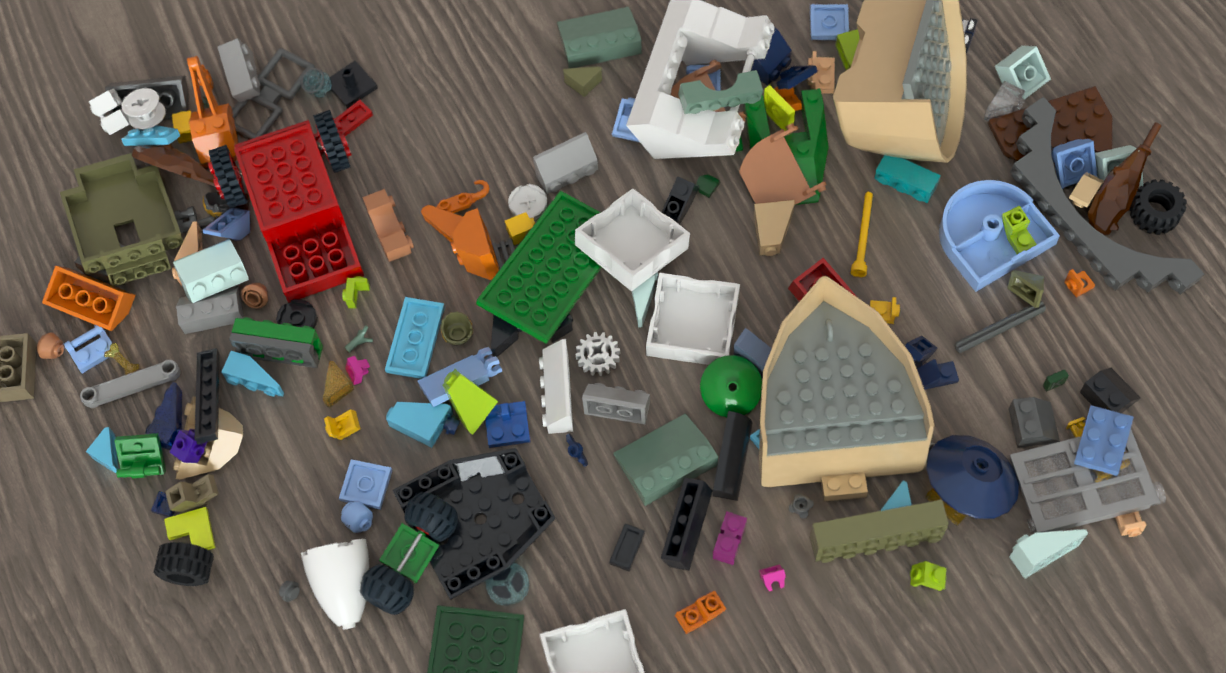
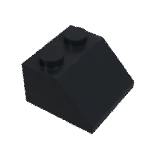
(1109, 391)

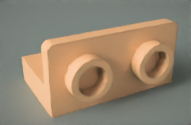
(826, 73)

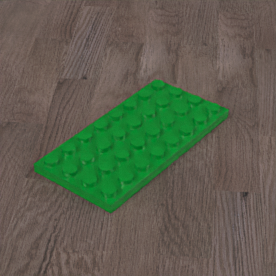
(544, 272)

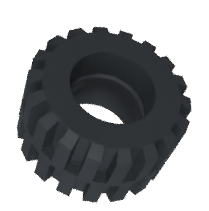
(1163, 194)
(183, 564)

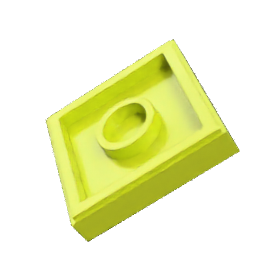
(778, 108)

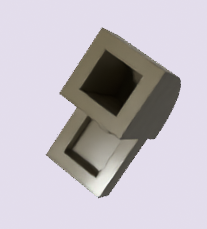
(189, 497)

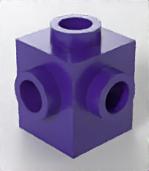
(186, 448)

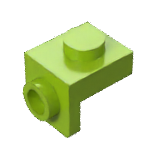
(354, 285)
(928, 575)

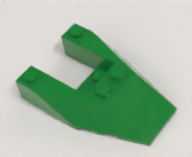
(807, 147)

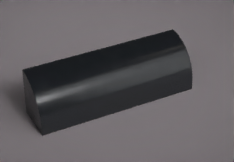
(732, 456)

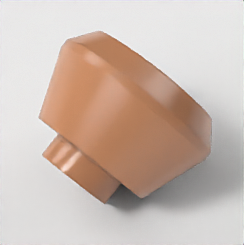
(255, 295)
(50, 346)

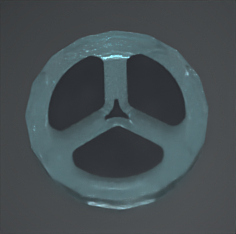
(508, 586)

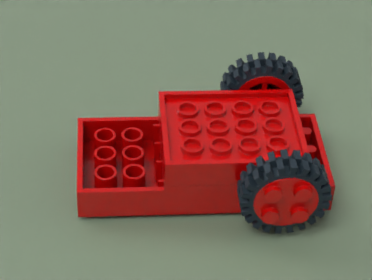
(294, 202)

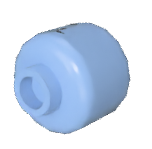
(356, 517)

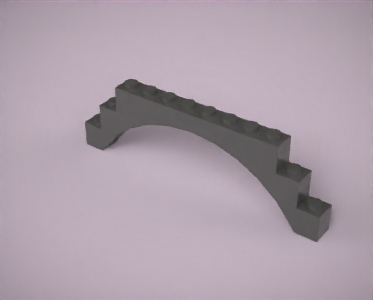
(1107, 257)

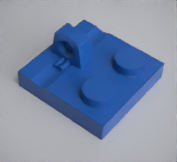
(507, 425)

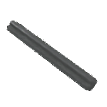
(998, 327)

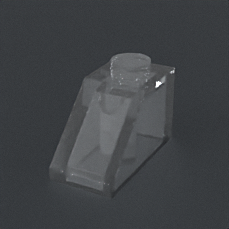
(1006, 101)

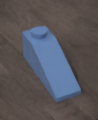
(231, 224)

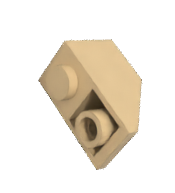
(1086, 190)

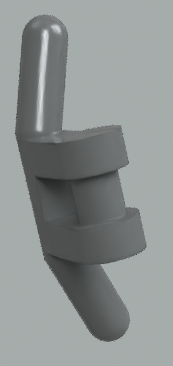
(190, 213)

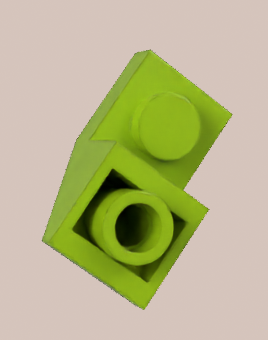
(1015, 226)

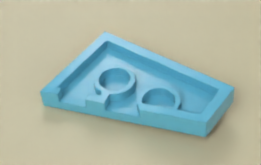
(153, 136)

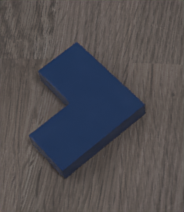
(795, 75)

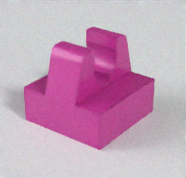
(356, 369)
(771, 574)

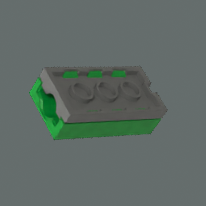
(276, 342)

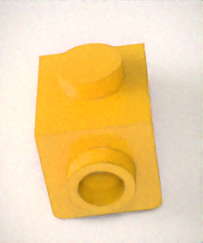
(342, 425)

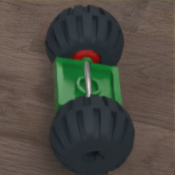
(409, 553)

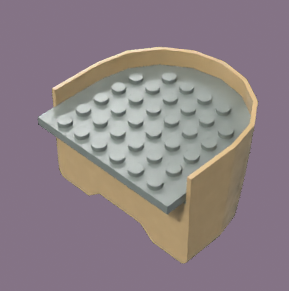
(906, 80)

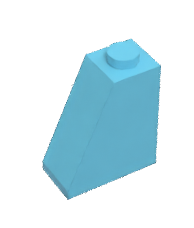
(419, 420)

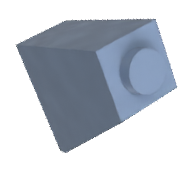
(752, 349)

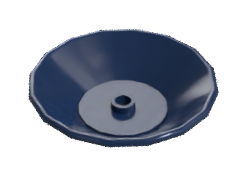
(972, 476)

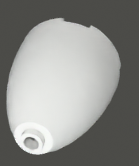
(336, 579)

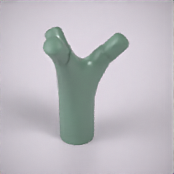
(359, 339)

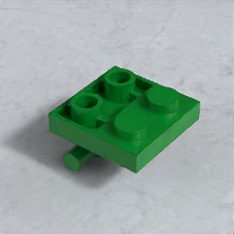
(139, 456)

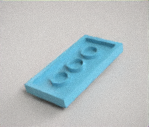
(415, 338)

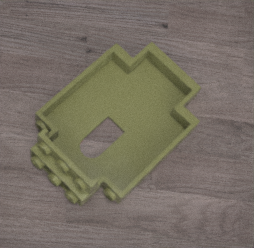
(112, 196)

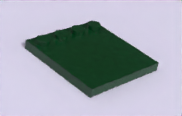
(475, 641)

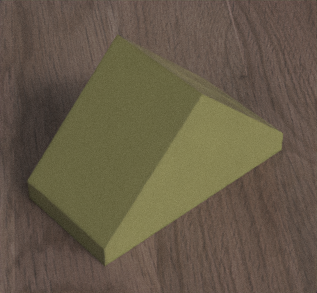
(583, 79)
(1027, 286)

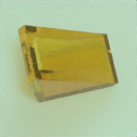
(336, 385)

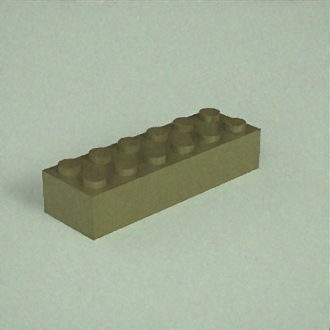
(878, 531)

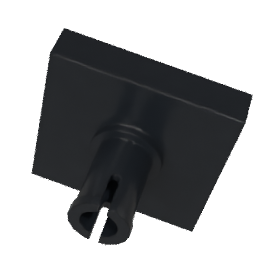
(352, 84)

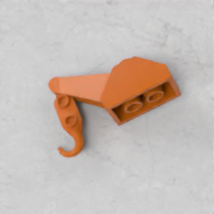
(209, 126)
(466, 233)

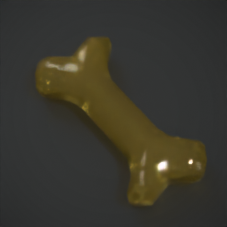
(114, 353)

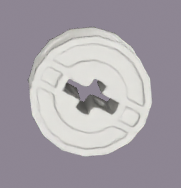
(143, 108)

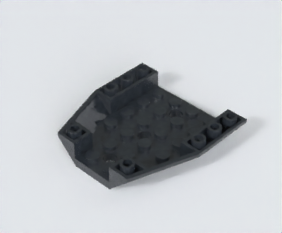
(482, 487)

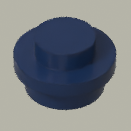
(451, 425)

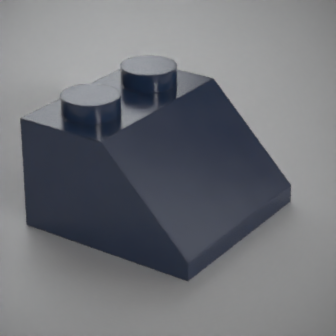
(776, 59)

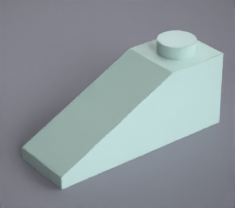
(642, 298)

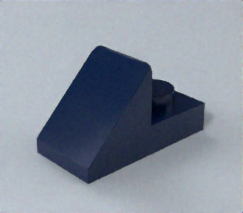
(920, 350)
(937, 375)

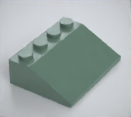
(600, 37)
(665, 458)

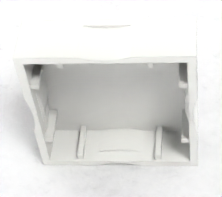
(632, 239)
(692, 319)
(593, 647)

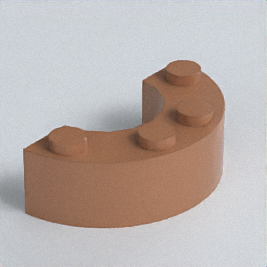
(387, 226)

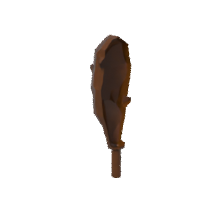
(174, 161)
(1120, 188)

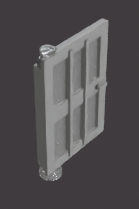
(1072, 495)

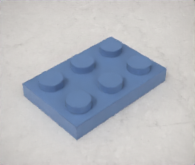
(1104, 440)

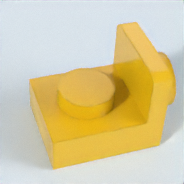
(886, 309)

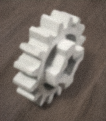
(597, 362)

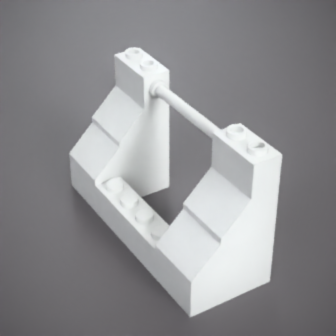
(695, 35)

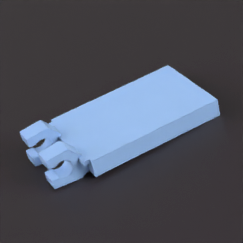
(473, 367)

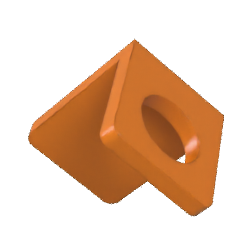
(1075, 283)

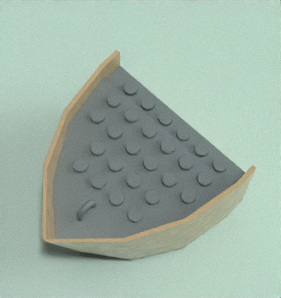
(840, 398)

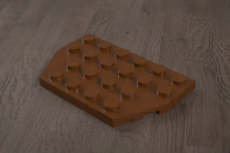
(1076, 117)

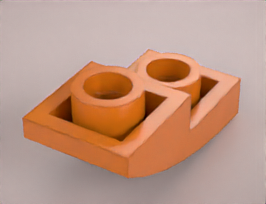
(700, 612)

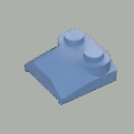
(1074, 160)

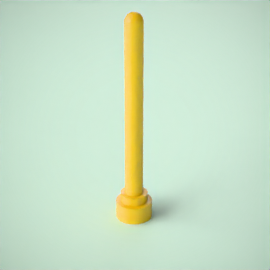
(859, 267)

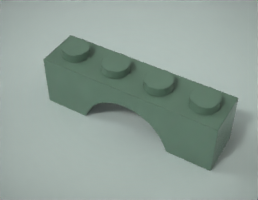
(697, 97)

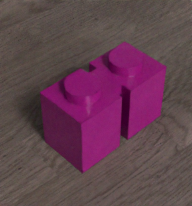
(727, 544)

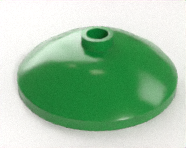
(716, 382)

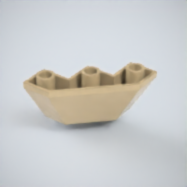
(217, 451)

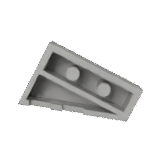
(239, 70)

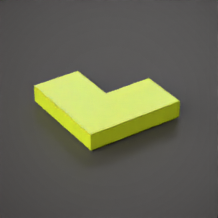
(192, 523)

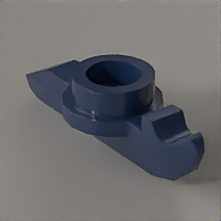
(576, 450)

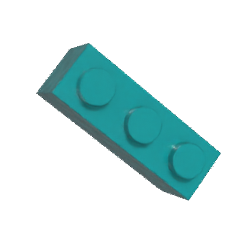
(907, 177)

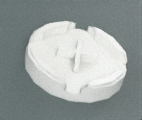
(528, 199)

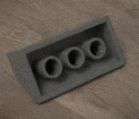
(171, 91)

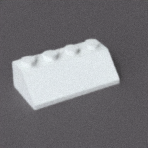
(557, 388)

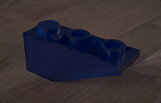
(168, 417)

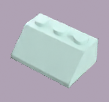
(210, 271)

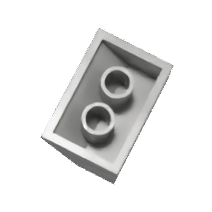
(565, 163)
(211, 311)
(616, 403)

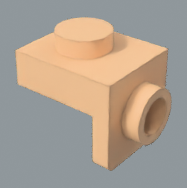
(1130, 524)

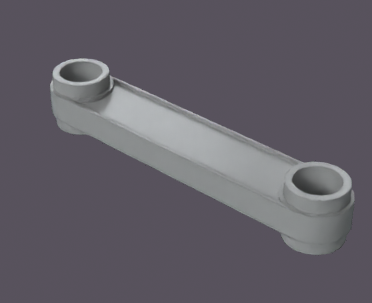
(130, 384)

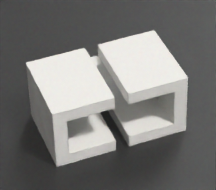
(105, 103)

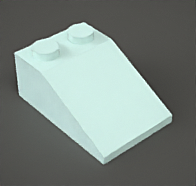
(1043, 548)

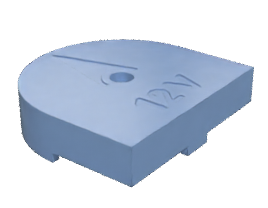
(975, 232)

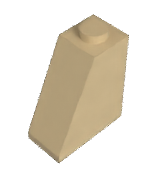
(772, 225)

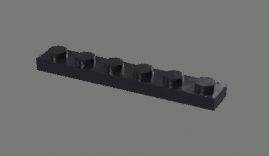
(207, 396)

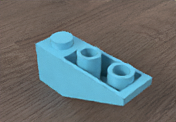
(245, 371)

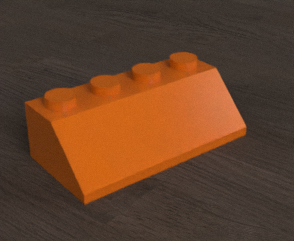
(87, 298)

